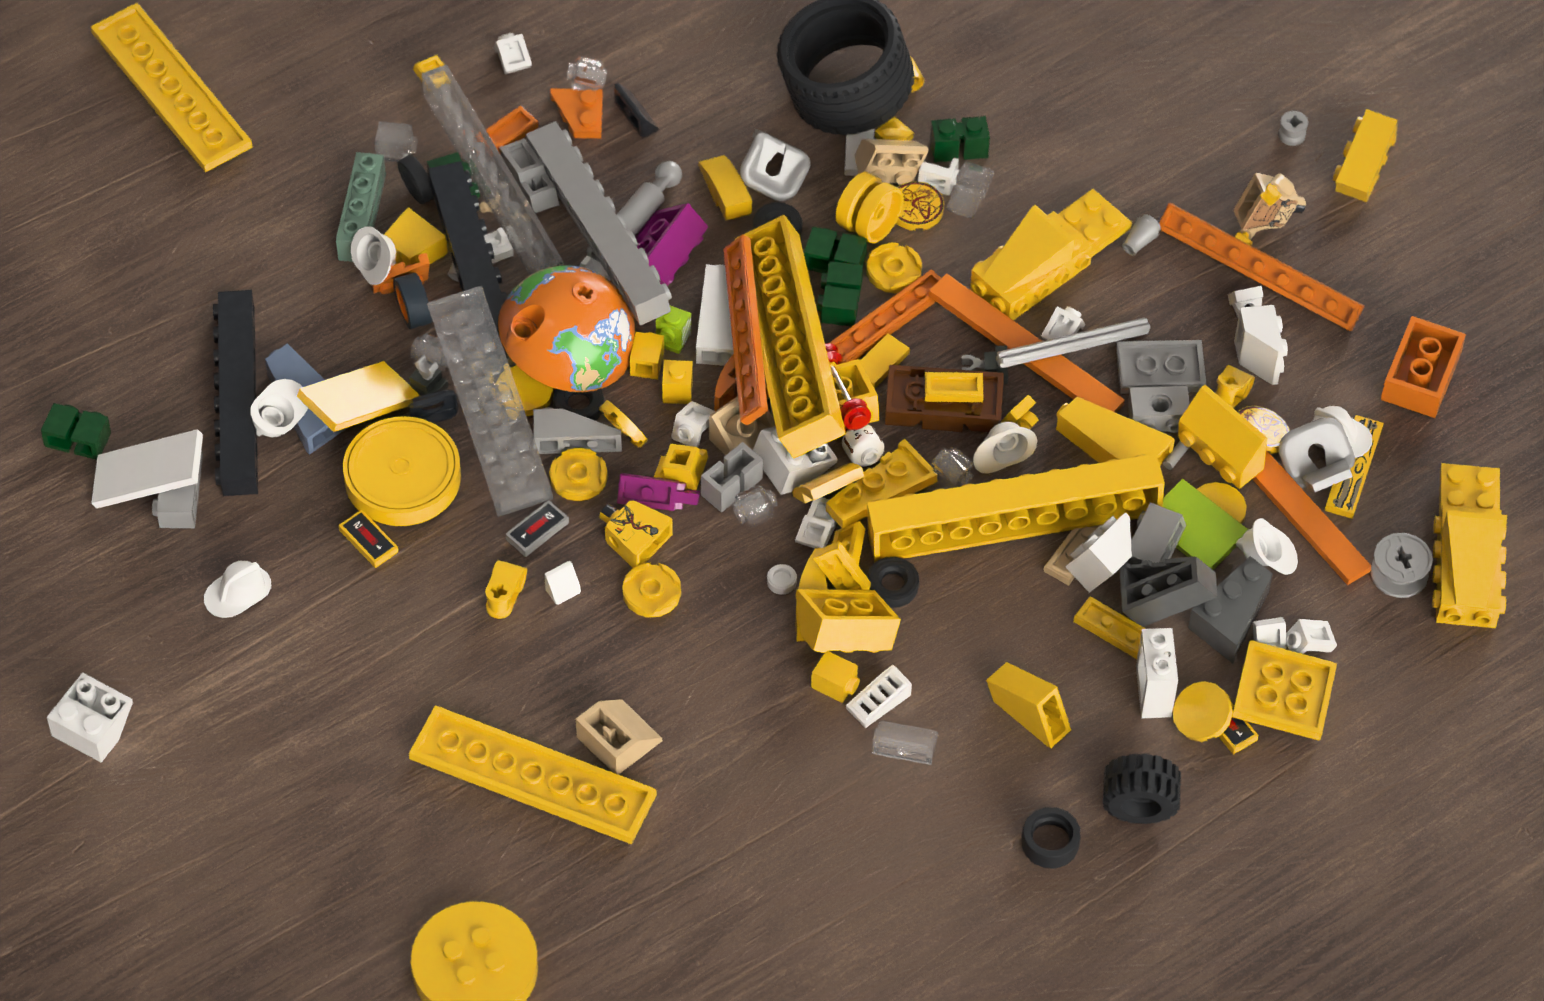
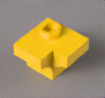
(683, 464)

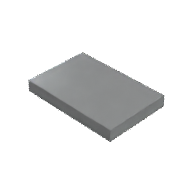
(1160, 364)

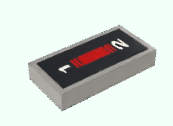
(537, 528)

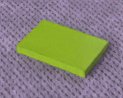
(1208, 530)

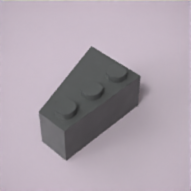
(1165, 588)
(1228, 618)

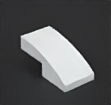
(816, 525)

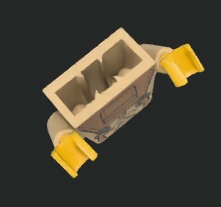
(1266, 205)

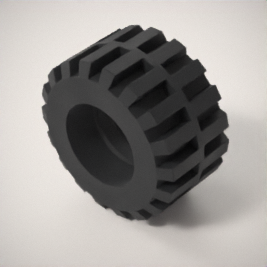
(1141, 788)

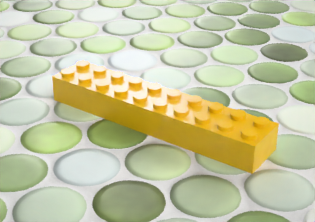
(792, 341)
(1013, 507)

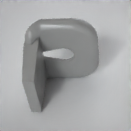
(792, 172)
(1337, 448)

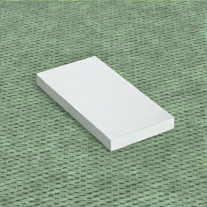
(147, 469)

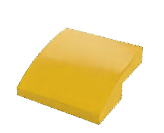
(828, 482)

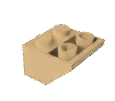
(891, 159)
(615, 734)

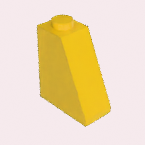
(1030, 702)

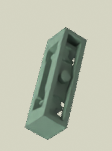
(361, 200)

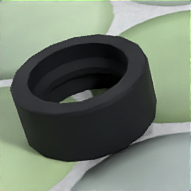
(1056, 817)

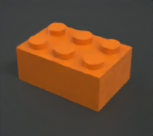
(1423, 366)

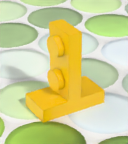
(842, 559)

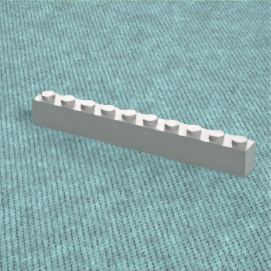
(600, 225)

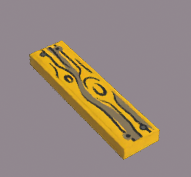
(1346, 494)

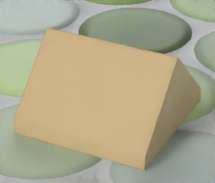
(728, 431)

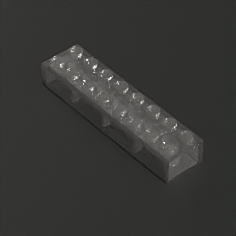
(490, 401)

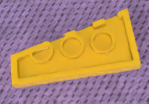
(895, 476)

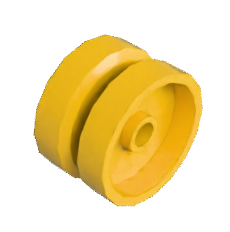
(869, 207)

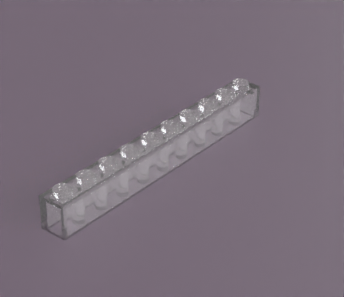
(489, 171)

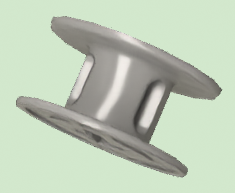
(1401, 565)

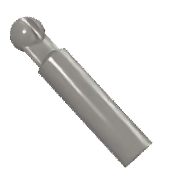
(647, 198)

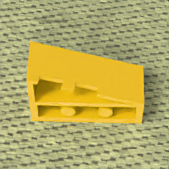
(1365, 155)

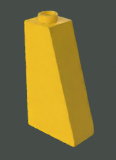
(1108, 434)

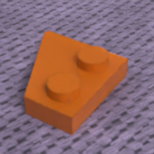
(580, 111)
(400, 270)

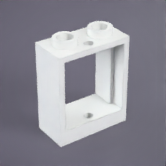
(1156, 673)

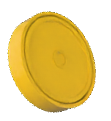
(402, 471)
(474, 955)

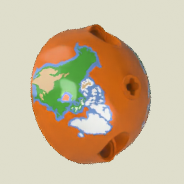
(580, 331)

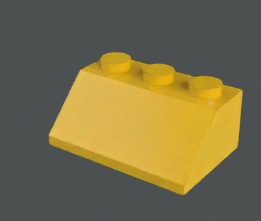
(1223, 438)
(846, 620)

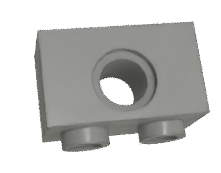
(1170, 401)

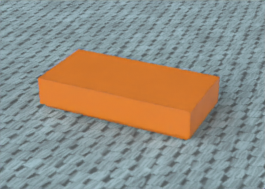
(512, 127)

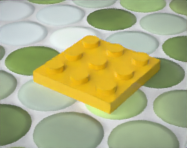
(1284, 690)

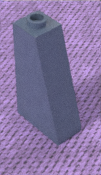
(288, 364)

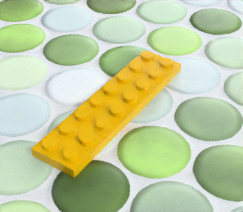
(171, 87)
(533, 774)

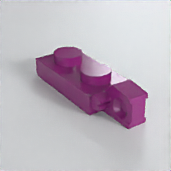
(655, 492)

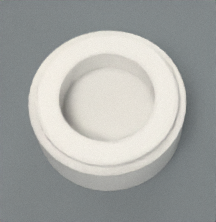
(781, 579)

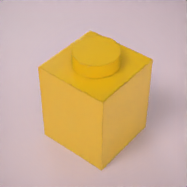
(647, 355)
(677, 381)
(835, 677)

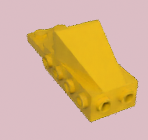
(1046, 253)
(1469, 547)

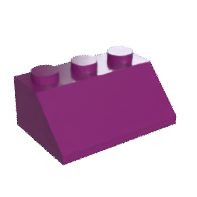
(670, 238)

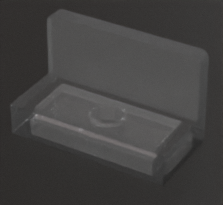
(905, 742)

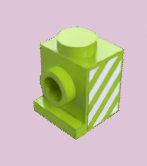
(675, 328)

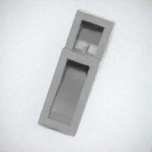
(530, 175)

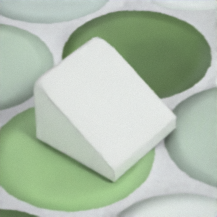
(562, 583)

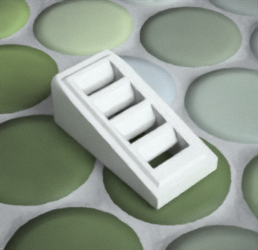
(883, 681)

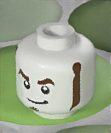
(863, 446)

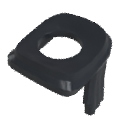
(444, 412)

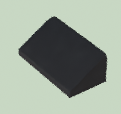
(634, 111)

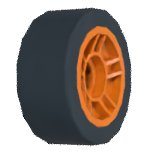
(412, 300)

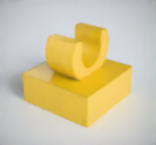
(1021, 415)

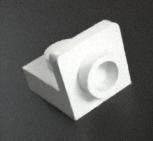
(512, 53)
(939, 177)
(1063, 323)
(691, 423)
(1310, 636)

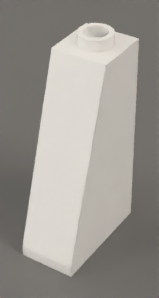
(714, 331)

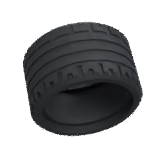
(858, 102)

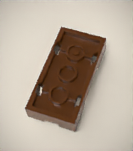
(908, 407)

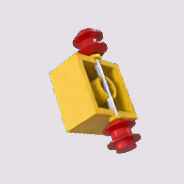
(853, 389)

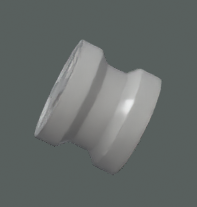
(1288, 133)

